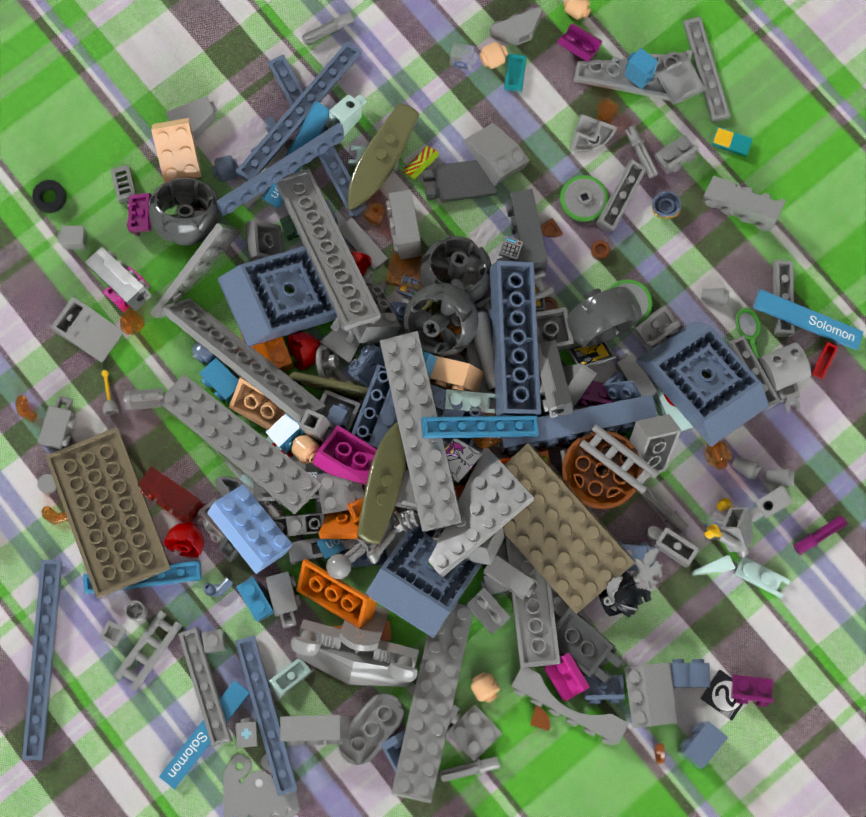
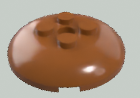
(591, 488)

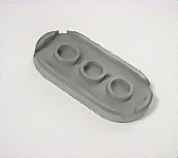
(372, 727)

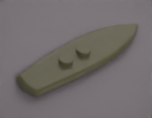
(381, 155)
(331, 384)
(382, 486)

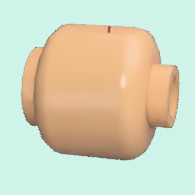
(577, 8)
(493, 55)
(305, 448)
(485, 687)

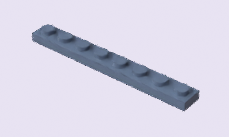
(280, 169)
(266, 715)

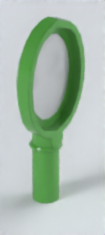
(749, 326)

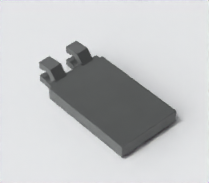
(458, 182)
(586, 645)

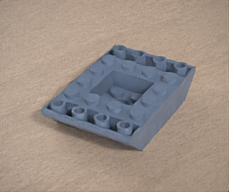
(262, 304)
(712, 404)
(379, 413)
(416, 589)

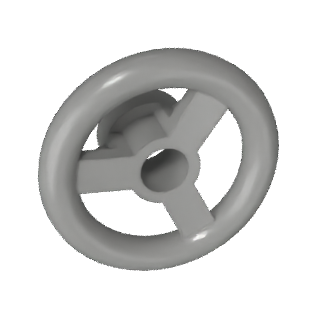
(328, 362)

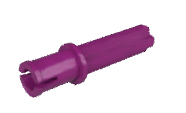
(819, 535)

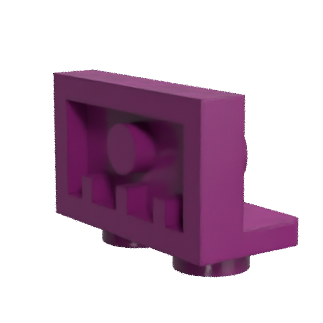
(580, 42)
(138, 215)
(594, 395)
(752, 689)

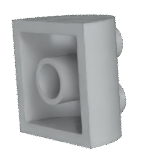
(263, 239)
(786, 366)

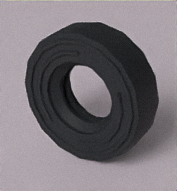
(44, 186)

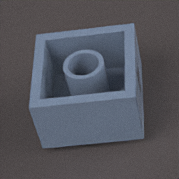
(702, 744)

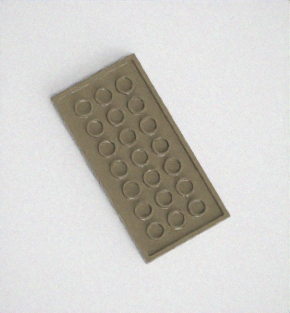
(107, 512)
(562, 534)

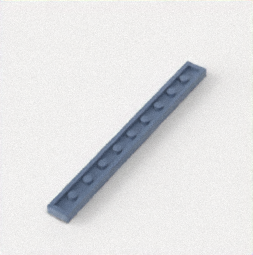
(296, 114)
(330, 159)
(42, 660)

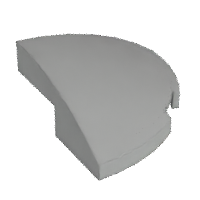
(590, 134)

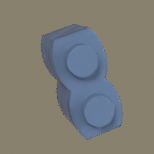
(690, 674)

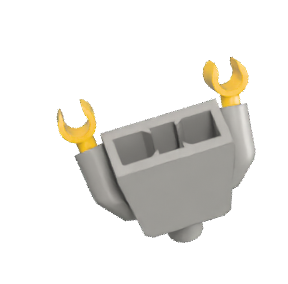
(735, 530)

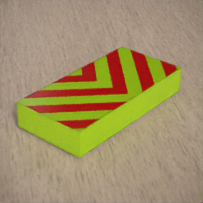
(420, 162)

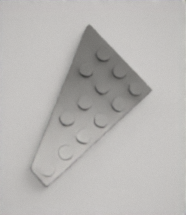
(485, 507)

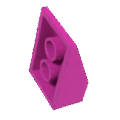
(345, 456)

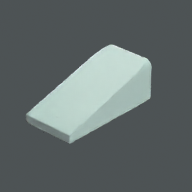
(721, 565)
(289, 677)

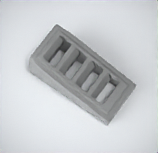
(123, 198)

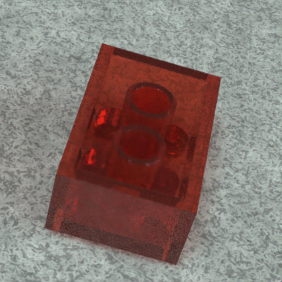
(170, 495)

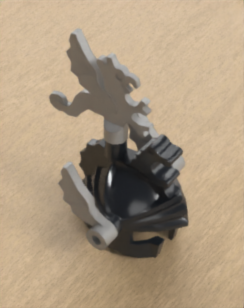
(623, 590)

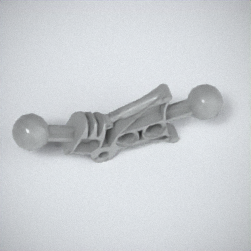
(401, 519)

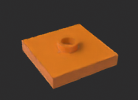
(339, 526)

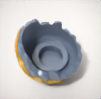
(666, 205)

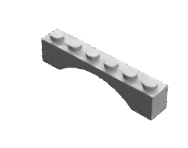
(607, 726)

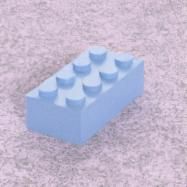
(249, 528)

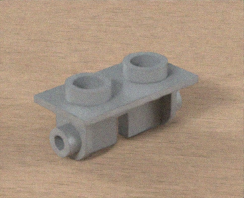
(143, 399)

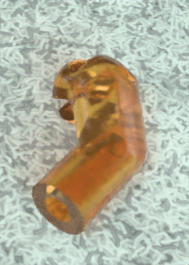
(23, 409)
(52, 516)

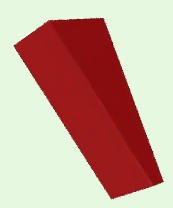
(824, 360)

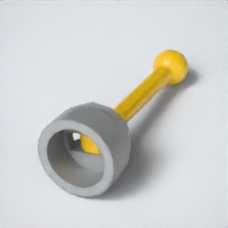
(109, 407)

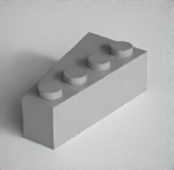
(743, 203)

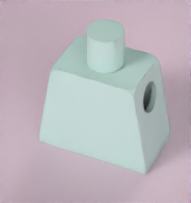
(346, 112)

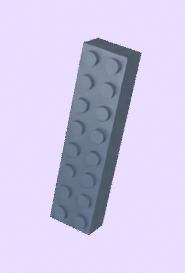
(515, 339)
(566, 429)

